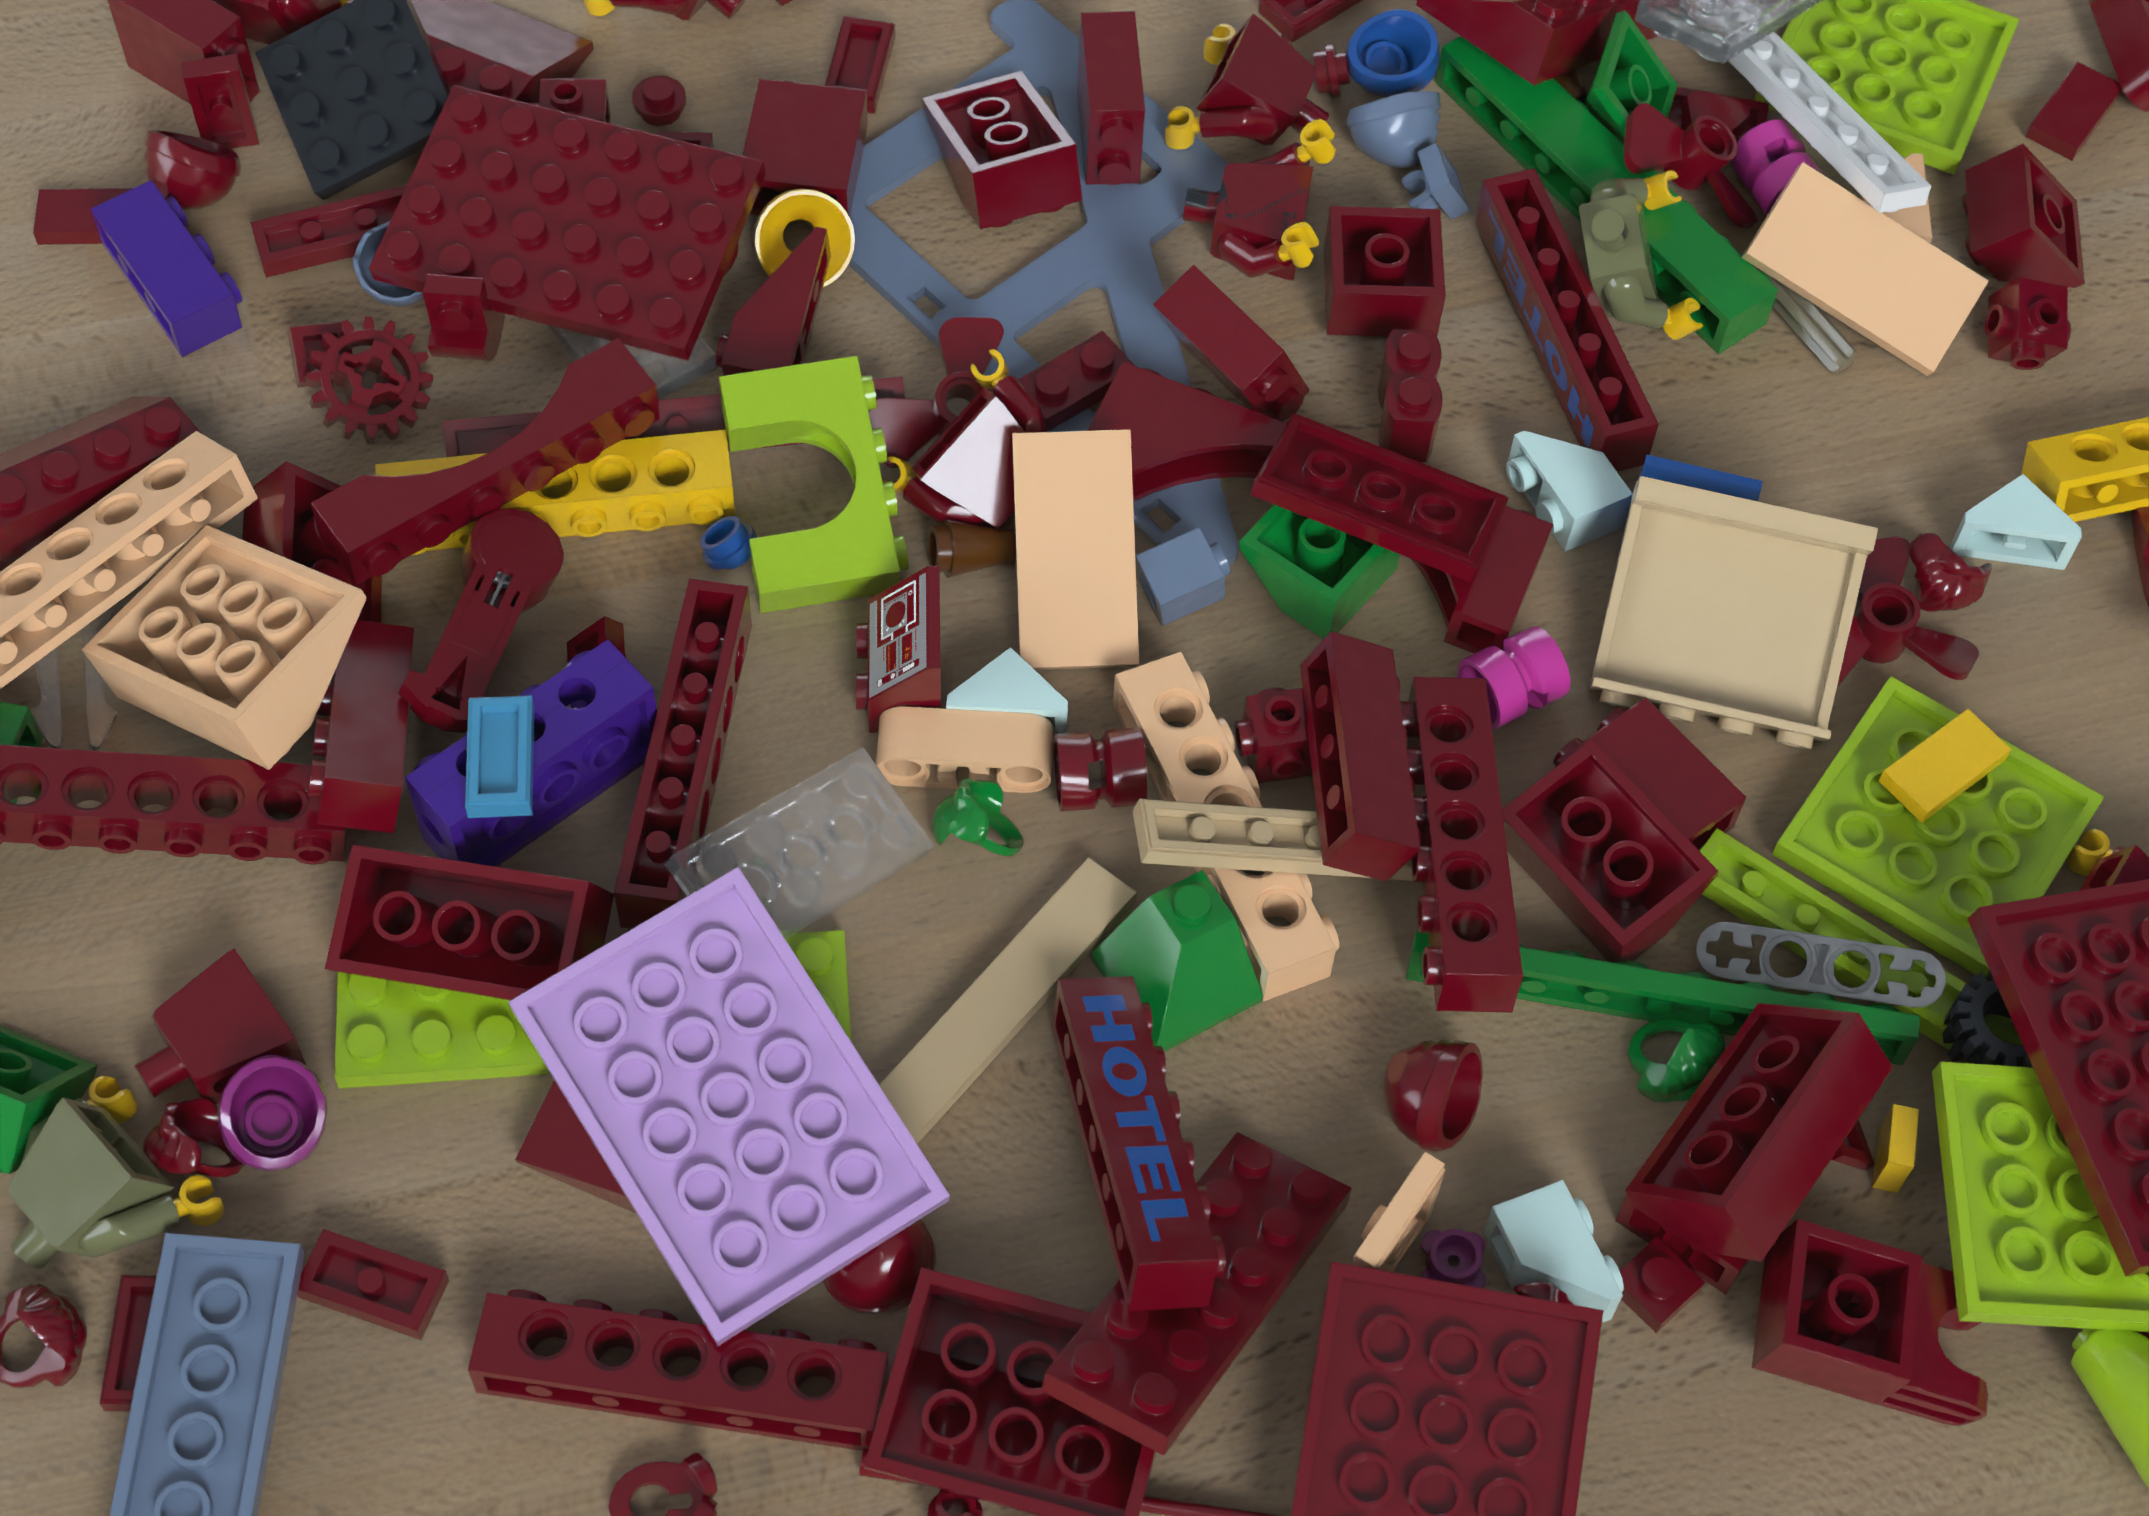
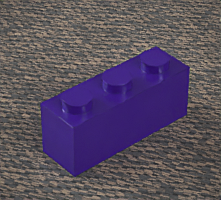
(169, 267)

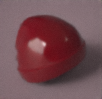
(190, 168)
(1434, 1091)
(886, 1274)

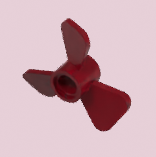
(1696, 152)
(914, 422)
(1888, 602)

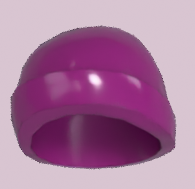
(272, 1113)

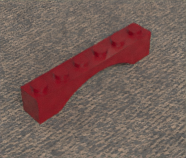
(388, 518)

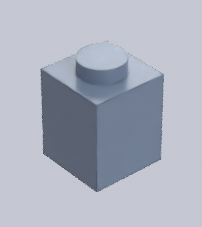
(1182, 575)

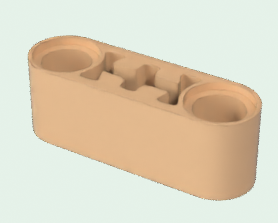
(952, 744)

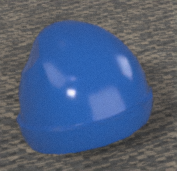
(1393, 53)

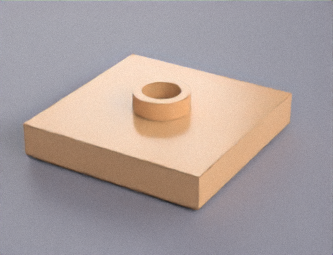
(1396, 1227)

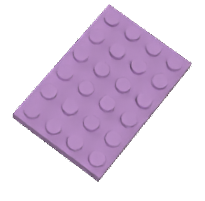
(729, 1104)

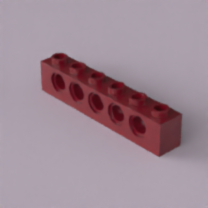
(684, 746)
(182, 784)
(1462, 848)
(707, 1397)

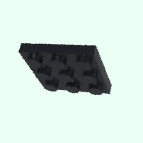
(356, 90)

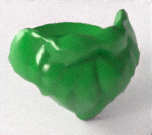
(971, 813)
(1688, 1065)

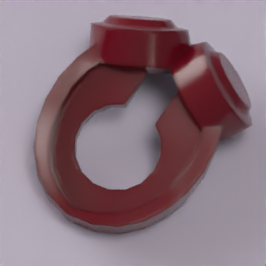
(690, 1477)

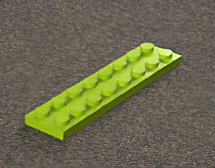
(438, 1035)

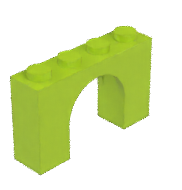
(826, 408)

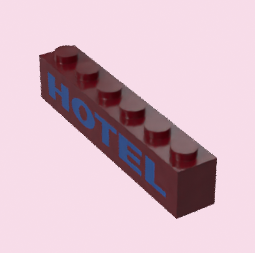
(1565, 319)
(1135, 1145)

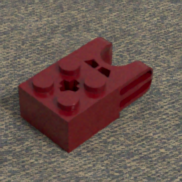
(1863, 1324)

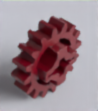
(349, 369)

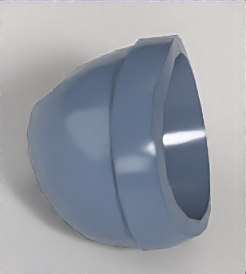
(1396, 127)

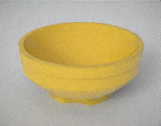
(820, 212)

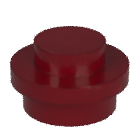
(1331, 70)
(659, 100)

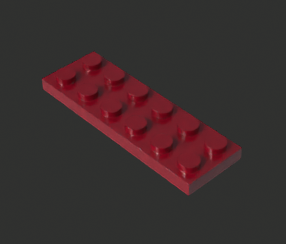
(1158, 1366)

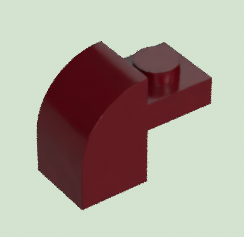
(461, 318)

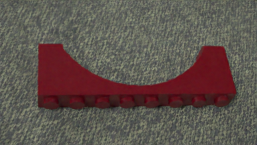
(1195, 436)

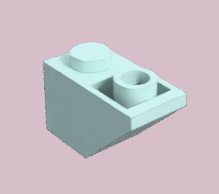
(1568, 487)
(1551, 1240)

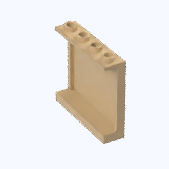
(1730, 611)

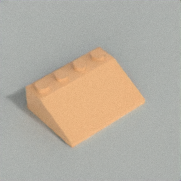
(230, 645)

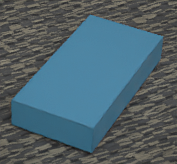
(500, 757)

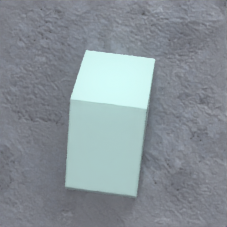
(2018, 528)
(1011, 686)

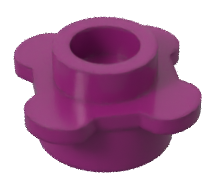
(1459, 1244)

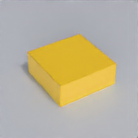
(1895, 1148)

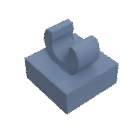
(1439, 182)

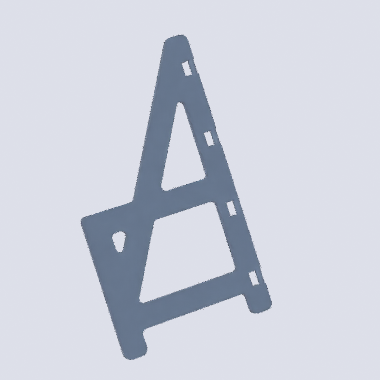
(1104, 254)

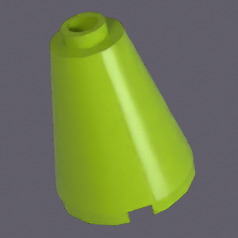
(2116, 1376)

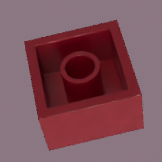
(1383, 270)

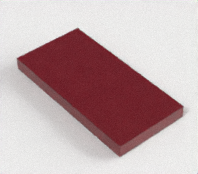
(1380, 496)

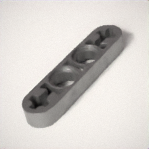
(1819, 970)

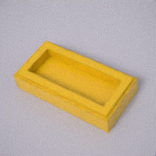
(1944, 765)

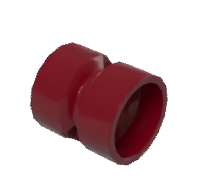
(1121, 768)

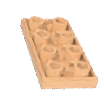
(1865, 269)
(1075, 549)

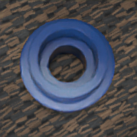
(727, 543)

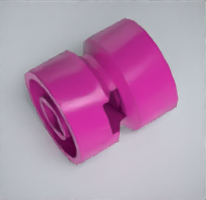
(1768, 160)
(1521, 676)

